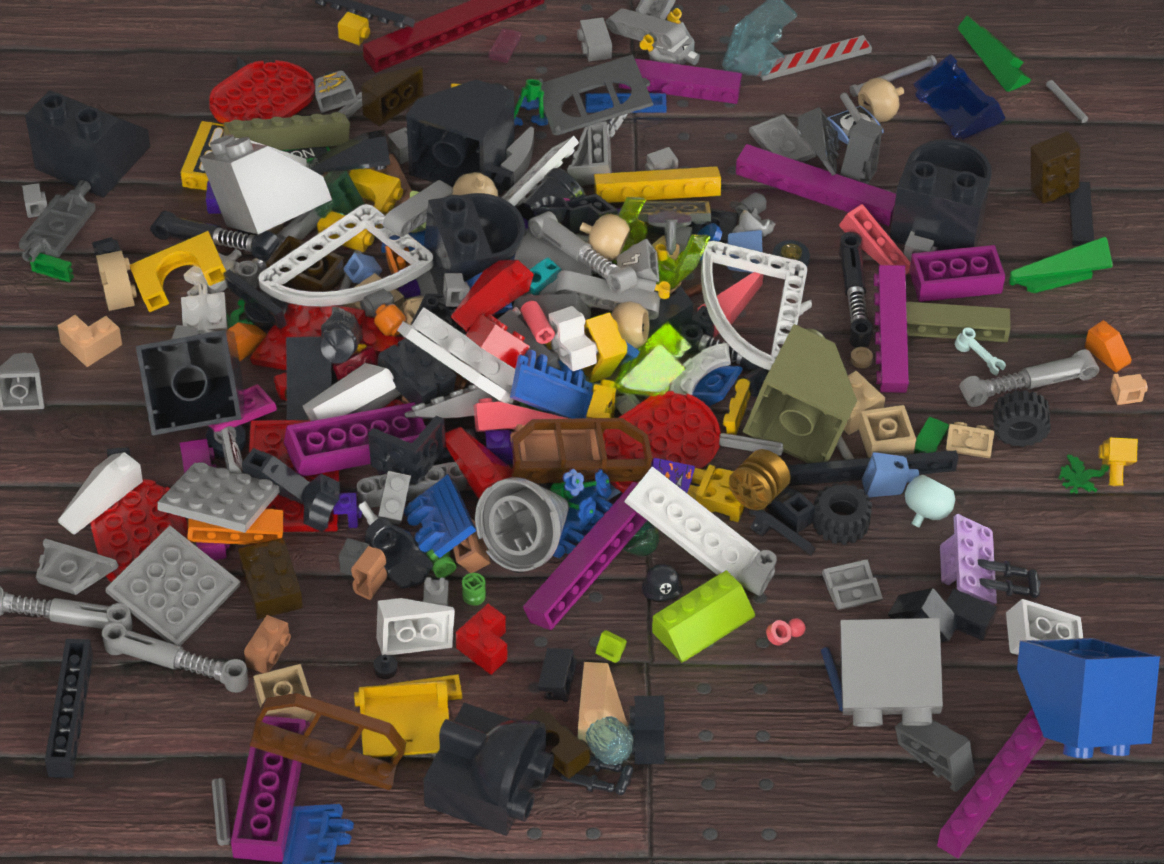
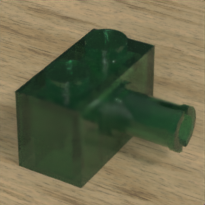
(343, 195)

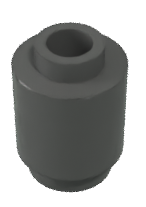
(753, 201)
(375, 300)

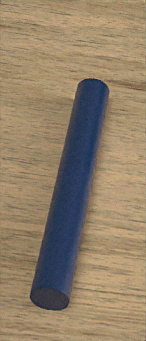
(833, 675)

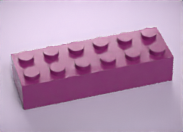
(343, 440)
(267, 800)

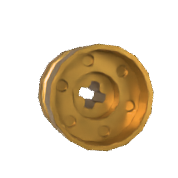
(759, 479)

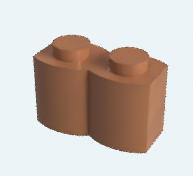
(369, 572)

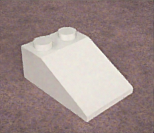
(1038, 622)
(413, 626)

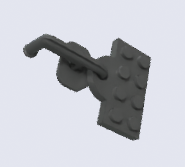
(674, 214)

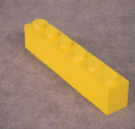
(658, 184)

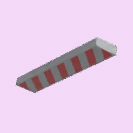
(820, 56)

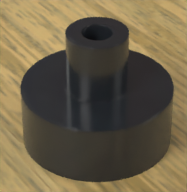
(385, 666)

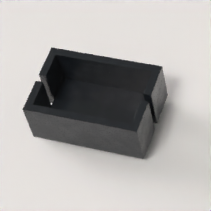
(417, 372)

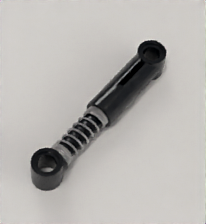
(169, 225)
(855, 289)
(694, 335)

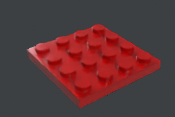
(301, 322)

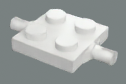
(195, 275)
(205, 311)

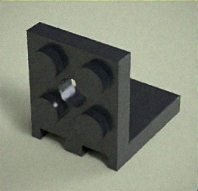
(407, 458)

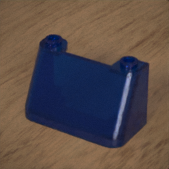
(958, 99)

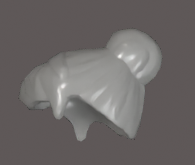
(753, 222)

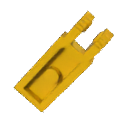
(737, 407)

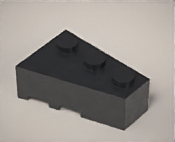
(675, 310)

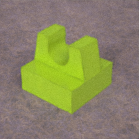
(611, 646)

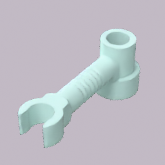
(966, 341)

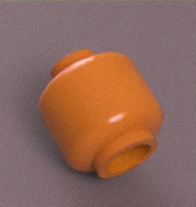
(389, 319)

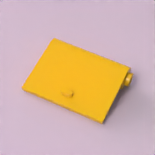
(412, 709)

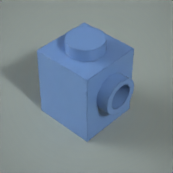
(361, 267)

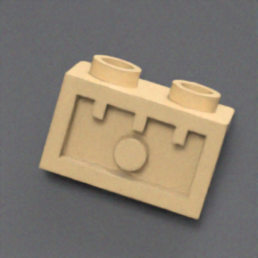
(970, 440)

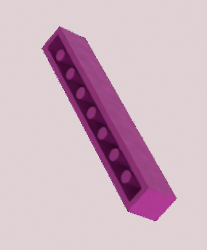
(814, 183)
(584, 563)
(991, 787)

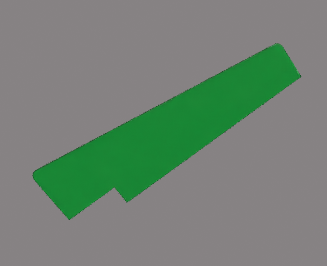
(995, 55)
(1064, 268)

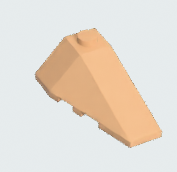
(598, 697)

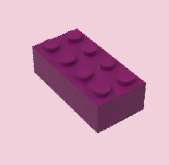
(956, 273)

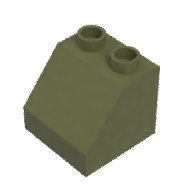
(804, 398)

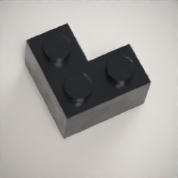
(586, 210)
(925, 604)
(647, 727)

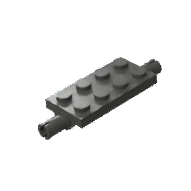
(58, 224)

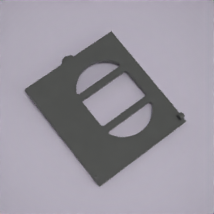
(616, 71)

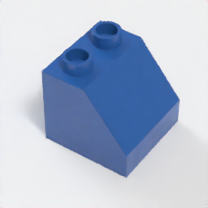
(1090, 693)

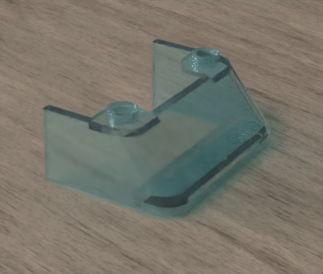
(751, 39)

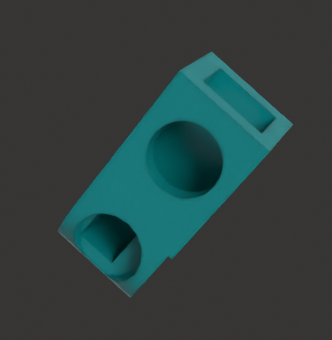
(544, 274)

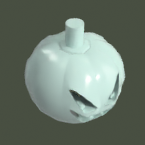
(929, 499)

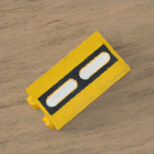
(193, 172)

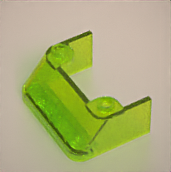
(669, 270)
(655, 364)

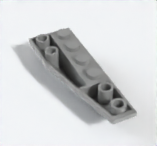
(455, 405)

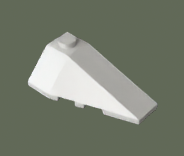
(101, 490)

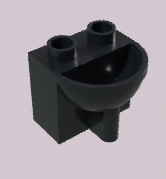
(942, 195)
(470, 234)
(487, 768)

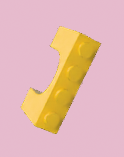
(376, 187)
(152, 271)

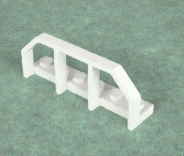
(465, 349)

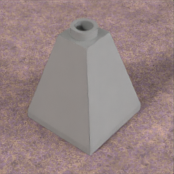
(20, 383)

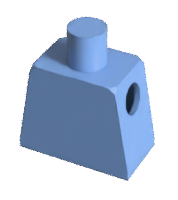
(749, 240)
(887, 475)

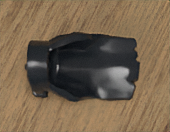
(340, 336)
(404, 560)

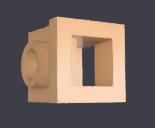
(1128, 388)

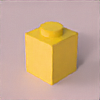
(353, 28)

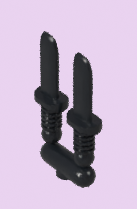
(1008, 587)
(593, 783)

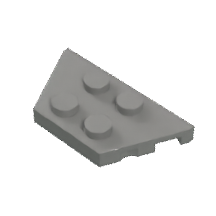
(71, 567)

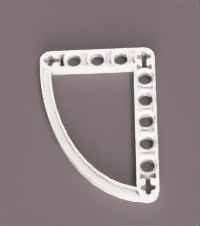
(786, 272)
(350, 295)

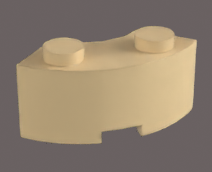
(115, 280)

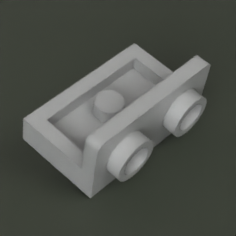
(655, 8)

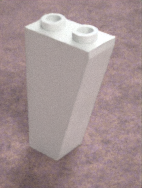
(351, 392)

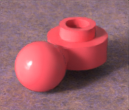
(794, 628)

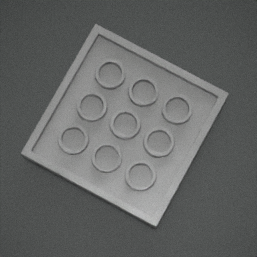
(219, 497)
(173, 587)

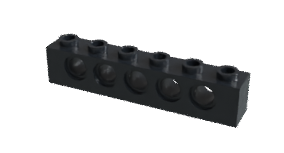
(69, 708)

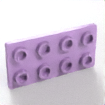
(960, 557)

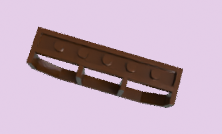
(554, 470)
(322, 754)

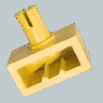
(1117, 454)

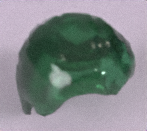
(644, 541)

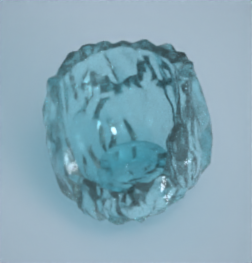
(610, 740)

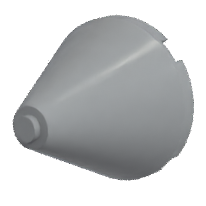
(520, 523)

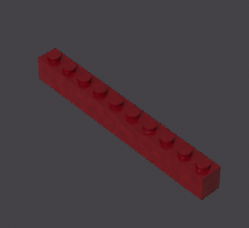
(440, 30)

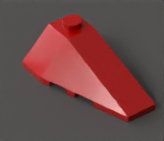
(493, 291)
(476, 461)

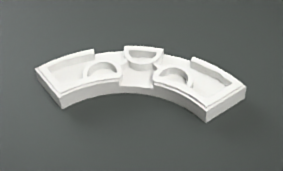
(699, 366)

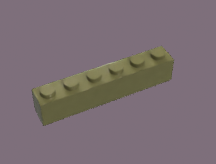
(293, 131)
(951, 320)

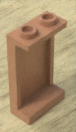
(541, 445)

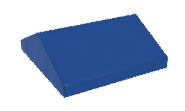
(716, 384)

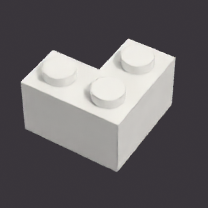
(569, 339)

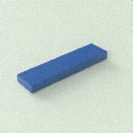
(601, 102)

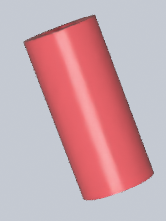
(537, 322)

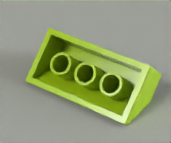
(702, 616)

